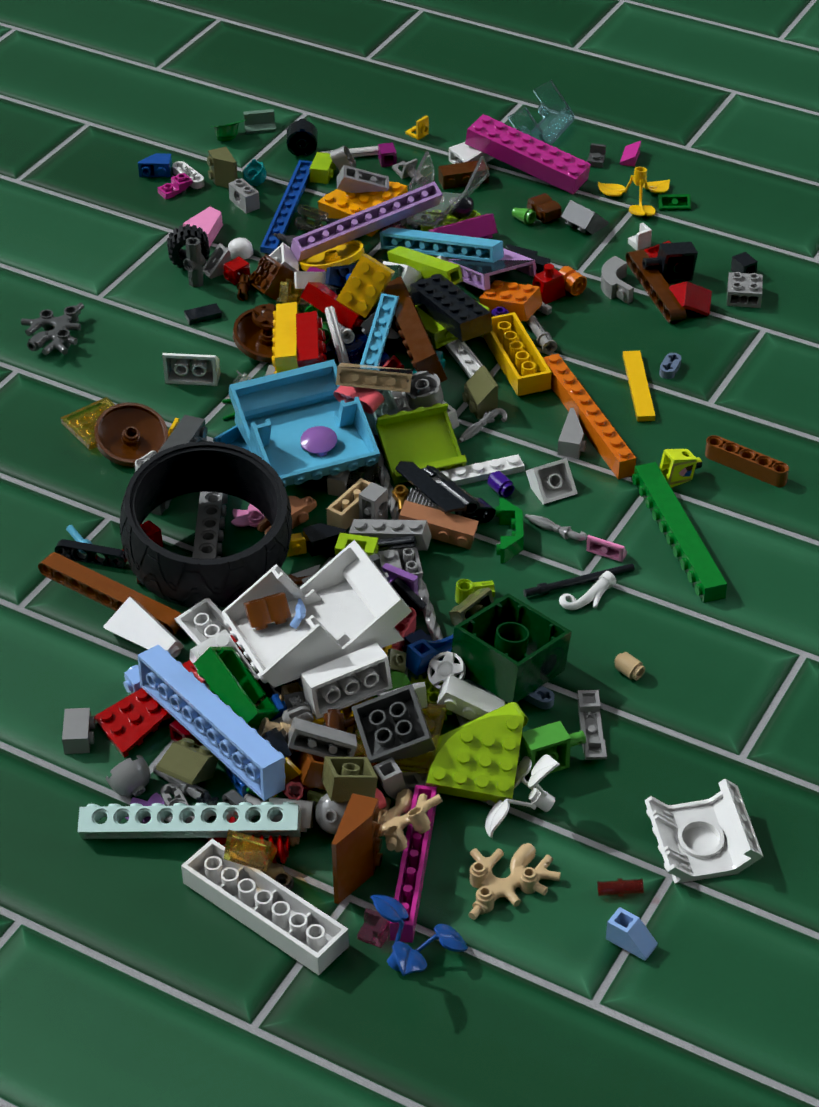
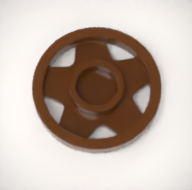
(265, 315)

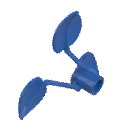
(403, 956)

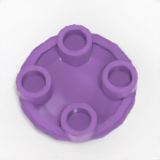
(318, 440)

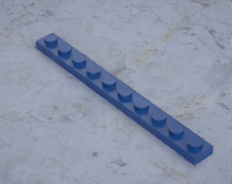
(287, 206)

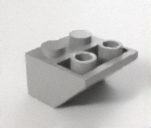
(405, 559)

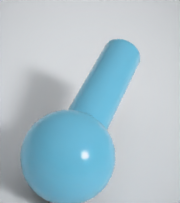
(76, 536)

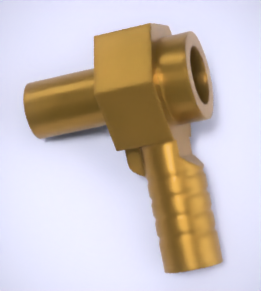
(400, 494)

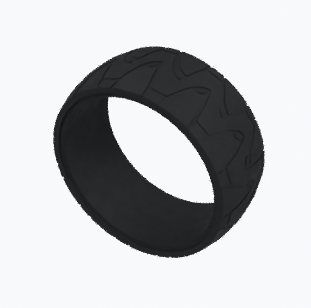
(204, 468)

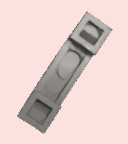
(591, 724)

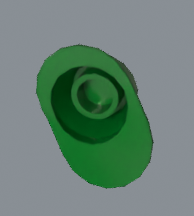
(228, 131)

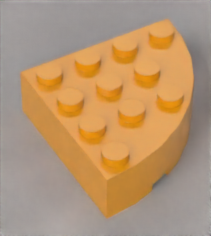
(343, 204)

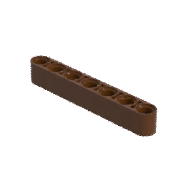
(656, 287)

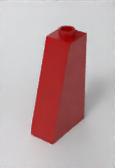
(322, 297)

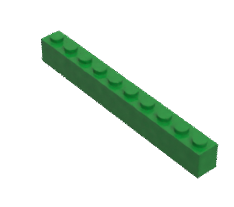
(679, 533)

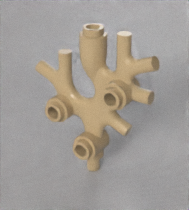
(394, 823)
(493, 887)

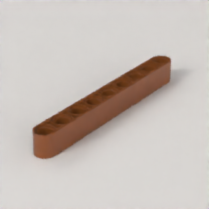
(103, 588)

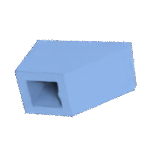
(630, 934)

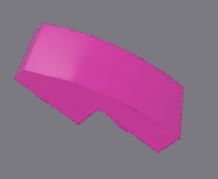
(177, 185)

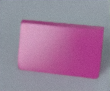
(631, 154)

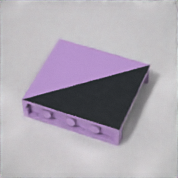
(478, 272)

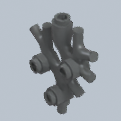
(59, 335)

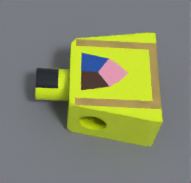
(679, 466)

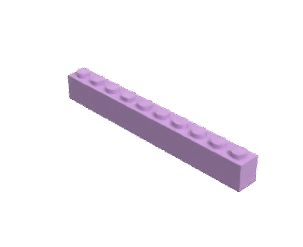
(366, 221)

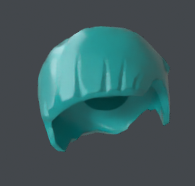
(254, 173)

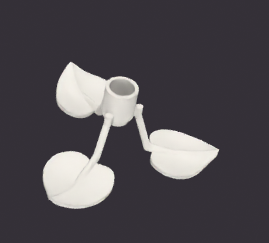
(538, 797)

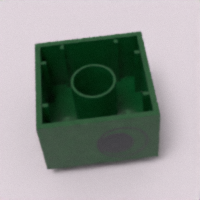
(511, 648)

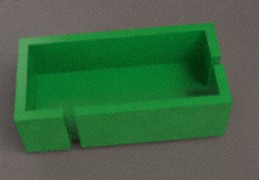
(235, 685)

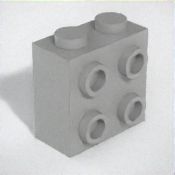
(744, 289)

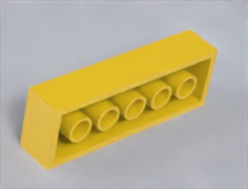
(284, 337)
(517, 355)

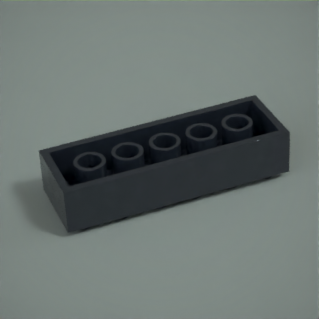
(451, 307)

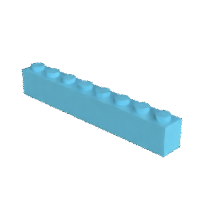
(443, 244)

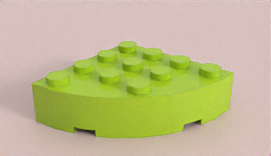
(479, 760)

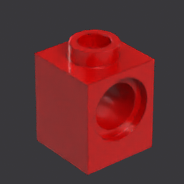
(234, 269)

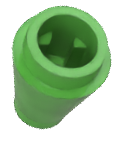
(525, 215)

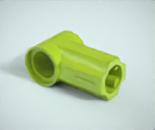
(466, 587)

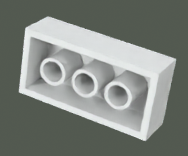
(347, 680)

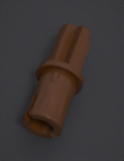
(243, 287)

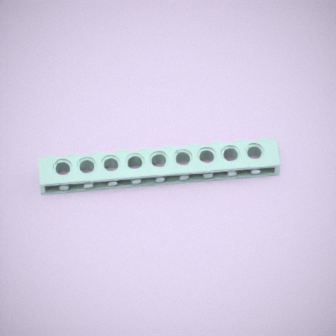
(199, 828)

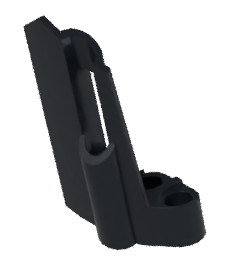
(447, 494)

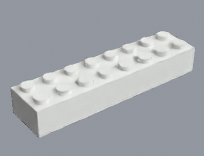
(266, 907)

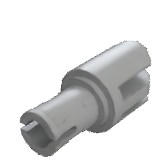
(299, 711)

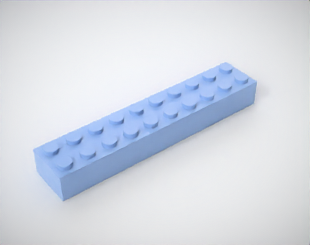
(212, 722)

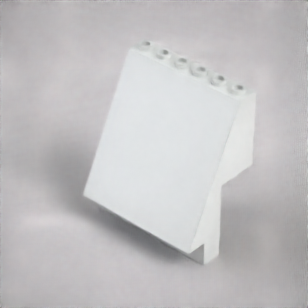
(346, 610)

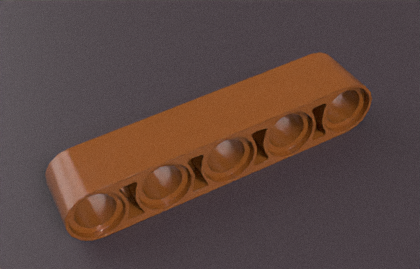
(746, 461)

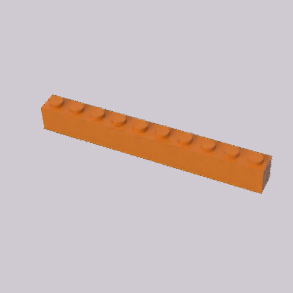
(592, 420)

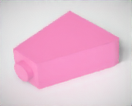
(209, 220)

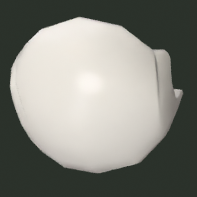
(240, 248)

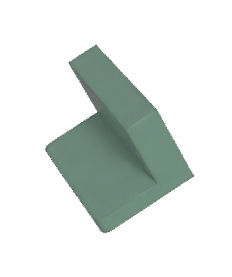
(259, 121)

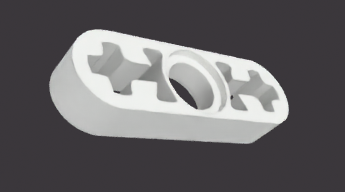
(181, 167)

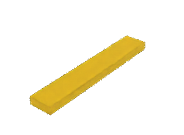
(638, 386)

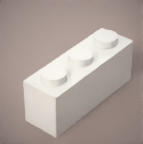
(467, 699)

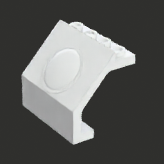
(705, 835)

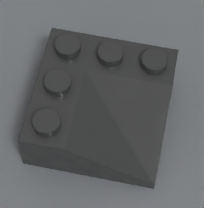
(393, 726)

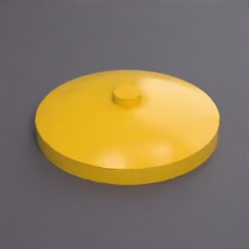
(338, 256)

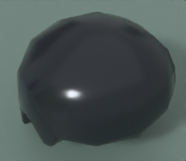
(464, 208)

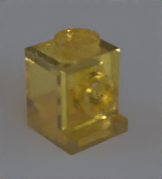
(288, 292)

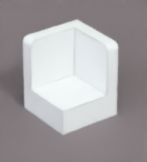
(642, 238)

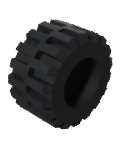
(178, 239)

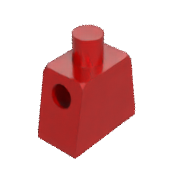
(550, 283)

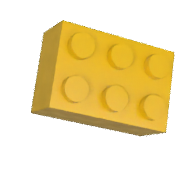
(365, 285)

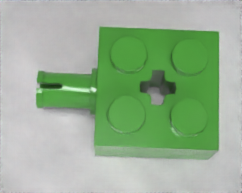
(550, 740)

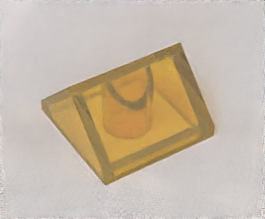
(249, 850)

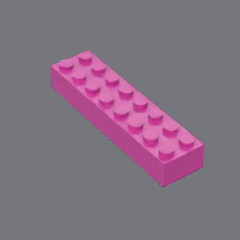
(528, 154)

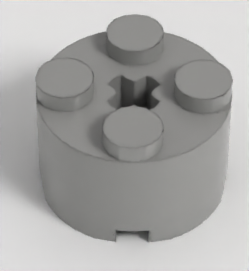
(424, 390)

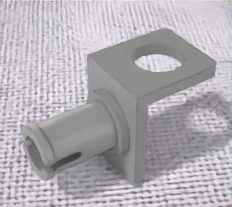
(409, 168)

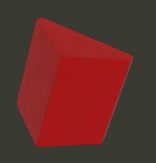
(692, 297)

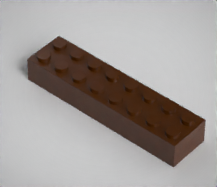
(413, 331)

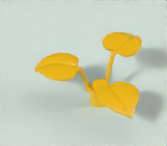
(639, 179)

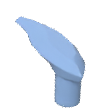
(299, 615)

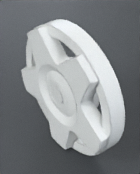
(445, 668)

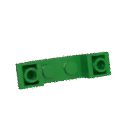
(513, 516)

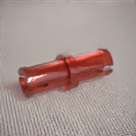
(620, 887)

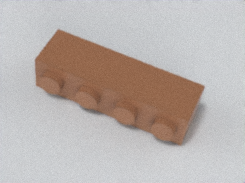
(443, 526)

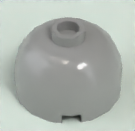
(130, 777)
(329, 814)

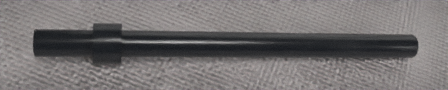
(544, 588)

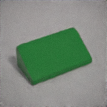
(674, 202)

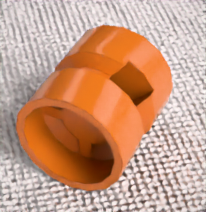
(574, 281)

